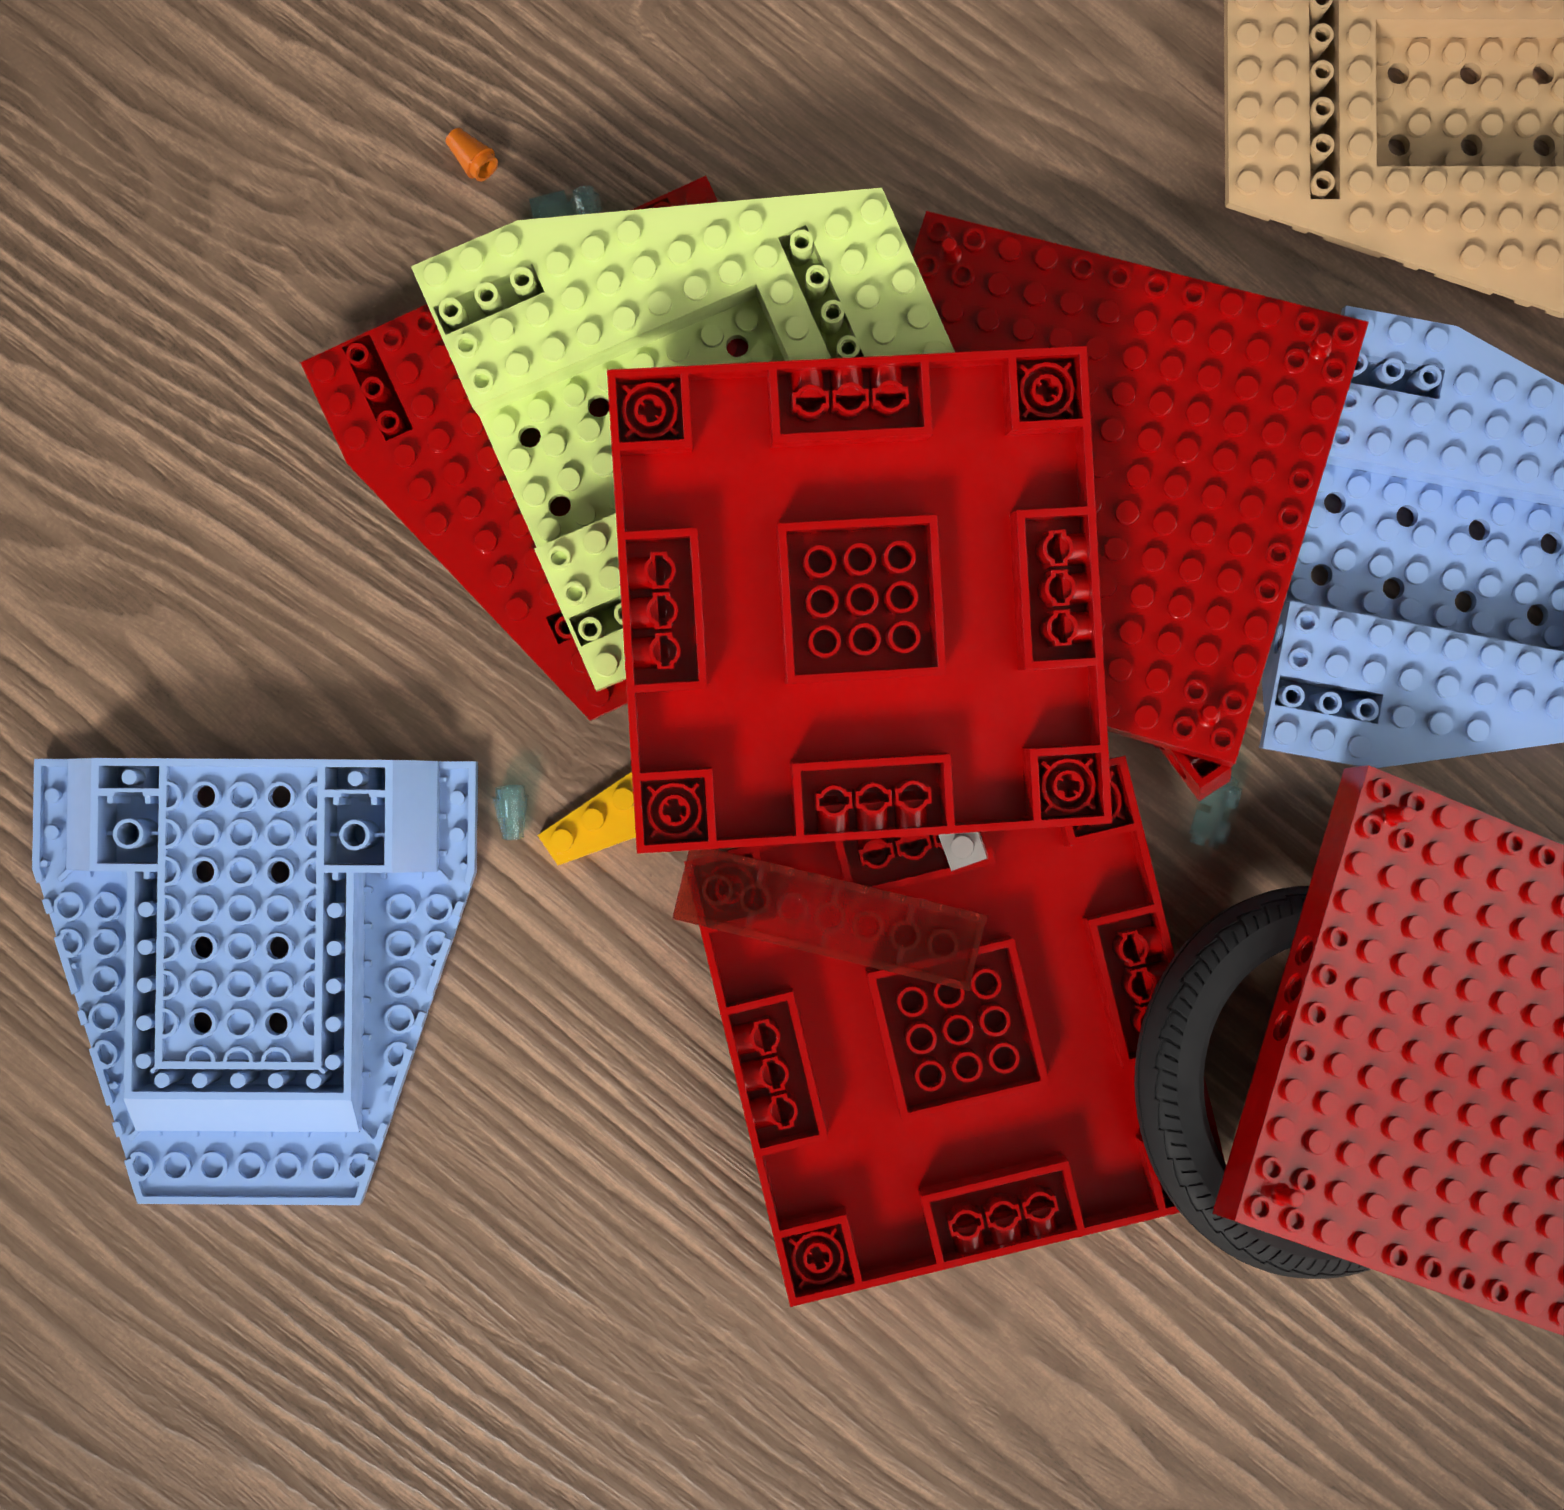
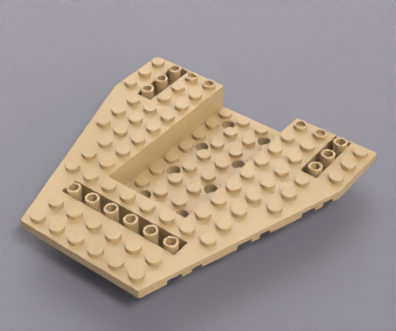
(1317, 116)

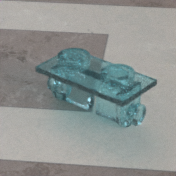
(1214, 825)

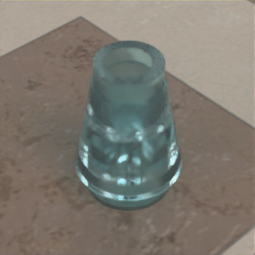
(511, 810)

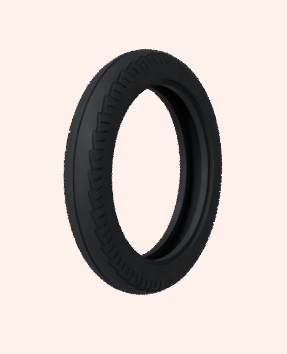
(1172, 1068)

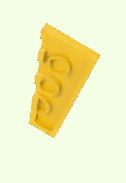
(594, 825)

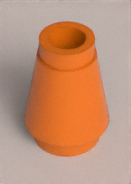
(473, 155)

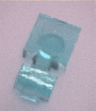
(555, 204)

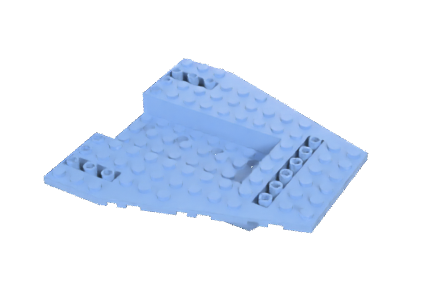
(1411, 678)
(368, 918)

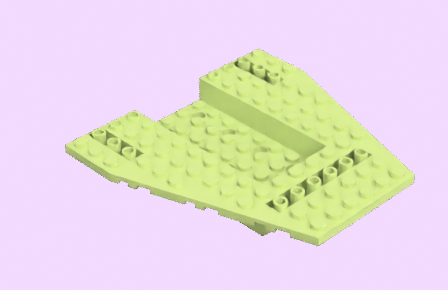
(564, 298)

